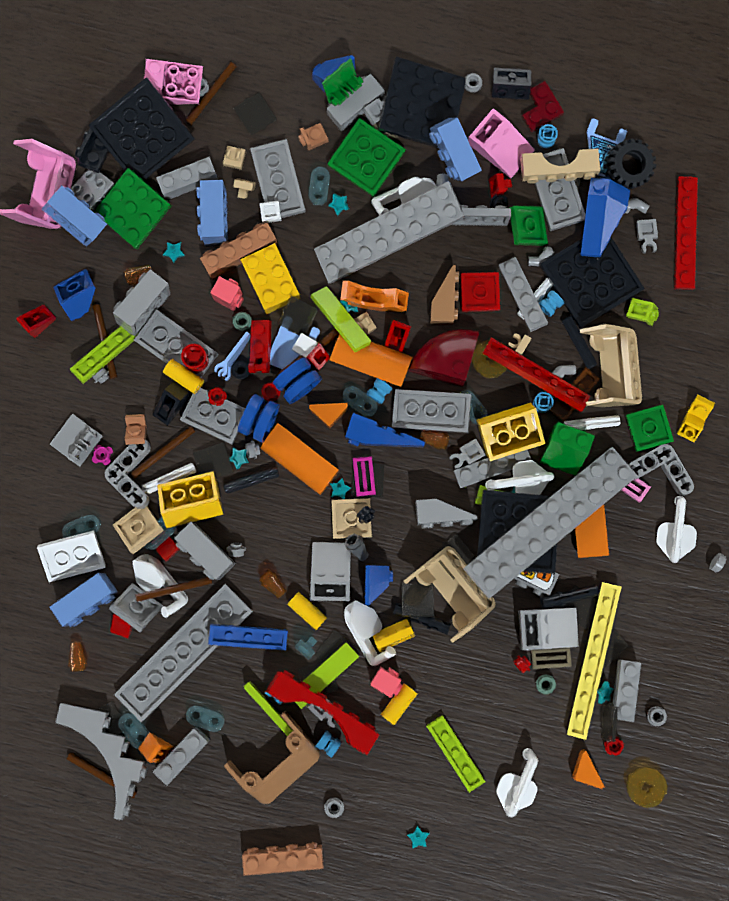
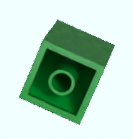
(566, 448)

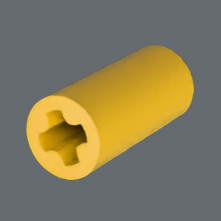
(183, 376)
(307, 611)
(399, 704)

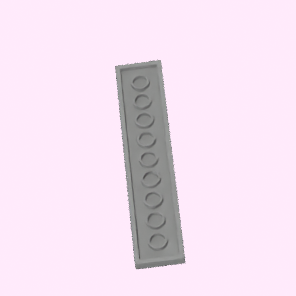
(550, 522)

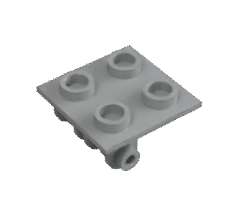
(92, 188)
(76, 440)

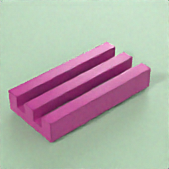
(366, 492)

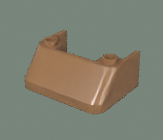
(302, 758)

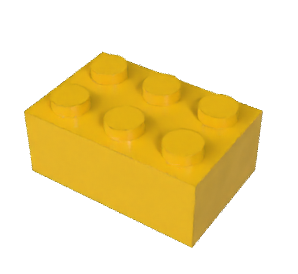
(270, 278)
(510, 431)
(189, 499)

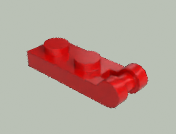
(260, 346)

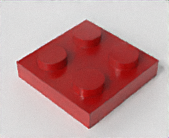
(480, 292)

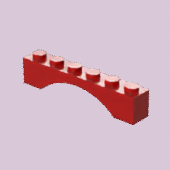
(356, 734)

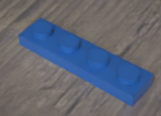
(247, 637)

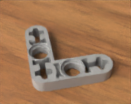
(665, 463)
(122, 476)

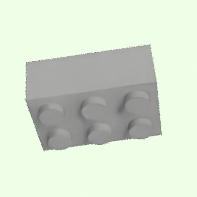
(141, 302)
(204, 551)

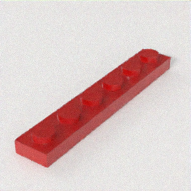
(686, 233)
(536, 374)

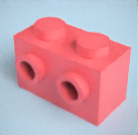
(227, 293)
(387, 681)

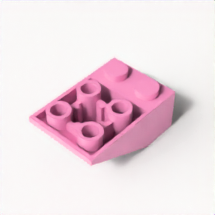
(175, 81)
(500, 143)

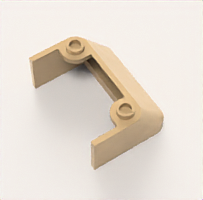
(618, 365)
(460, 593)

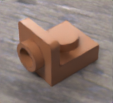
(313, 136)
(135, 429)

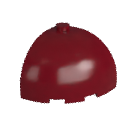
(446, 356)

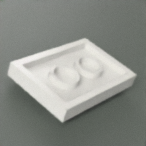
(71, 556)

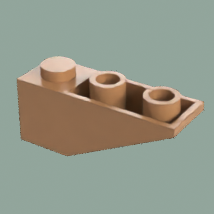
(444, 301)

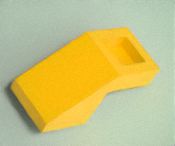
(695, 418)

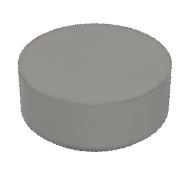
(718, 562)

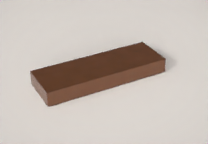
(584, 382)

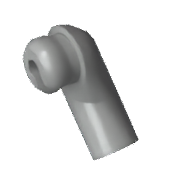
(638, 204)
(546, 254)
(563, 370)

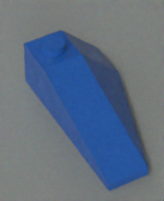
(604, 209)
(367, 432)

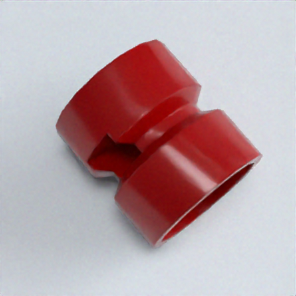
(195, 358)

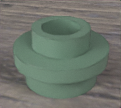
(242, 315)
(552, 684)

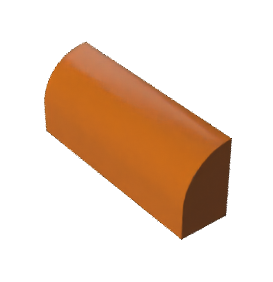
(373, 360)
(299, 459)
(592, 535)

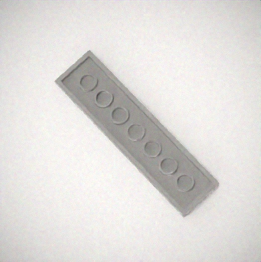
(389, 232)
(180, 654)

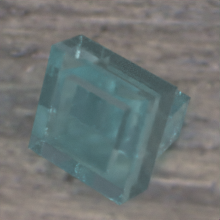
(305, 648)

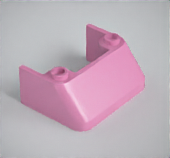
(53, 170)

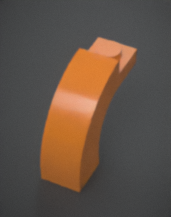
(373, 298)

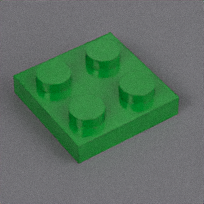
(528, 225)
(649, 428)

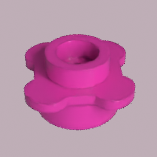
(97, 455)

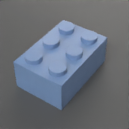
(454, 149)
(212, 212)
(74, 215)
(84, 600)

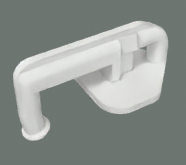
(406, 191)
(527, 479)
(677, 538)
(152, 575)
(364, 624)
(518, 791)

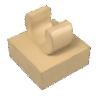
(234, 157)
(244, 186)
(365, 323)
(521, 345)

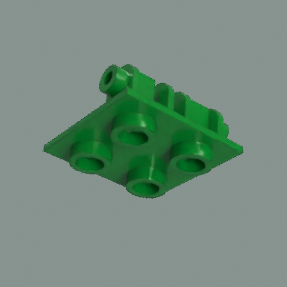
(341, 80)

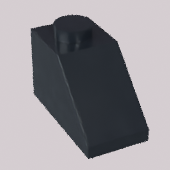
(171, 402)

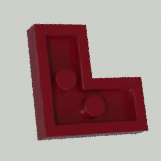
(546, 110)

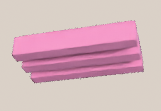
(642, 493)

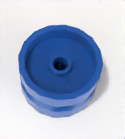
(297, 380)
(258, 417)

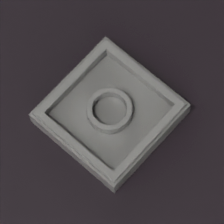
(135, 613)

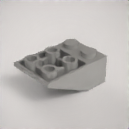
(438, 512)
(330, 572)
(548, 628)

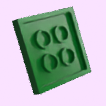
(366, 157)
(133, 208)

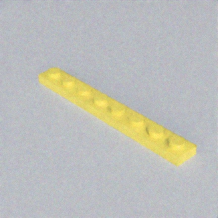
(594, 660)

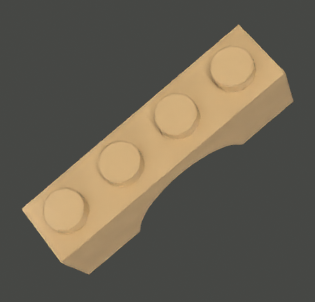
(536, 167)

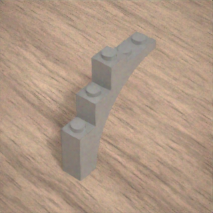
(124, 770)

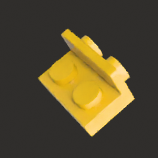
(393, 635)

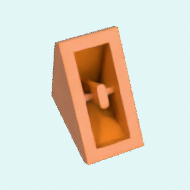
(329, 413)
(155, 748)
(586, 772)

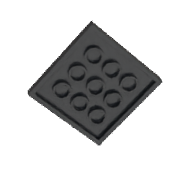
(419, 100)
(142, 130)
(591, 283)
(504, 511)

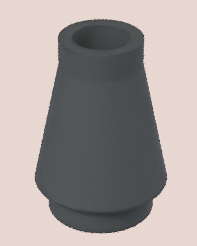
(356, 546)

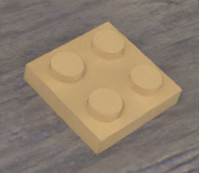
(346, 520)
(138, 528)

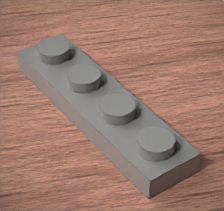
(523, 294)
(486, 469)

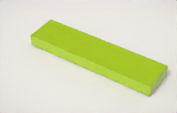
(340, 319)
(102, 354)
(330, 669)
(268, 707)
(455, 753)

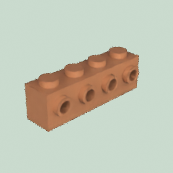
(230, 253)
(283, 859)

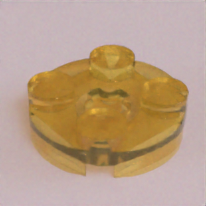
(484, 367)
(656, 792)

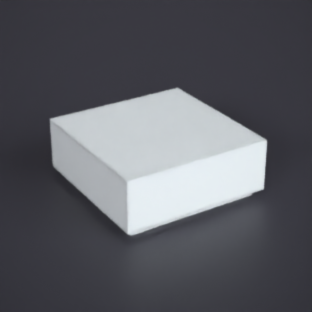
(270, 212)
(304, 345)

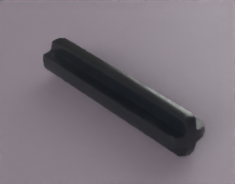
(579, 342)
(251, 480)

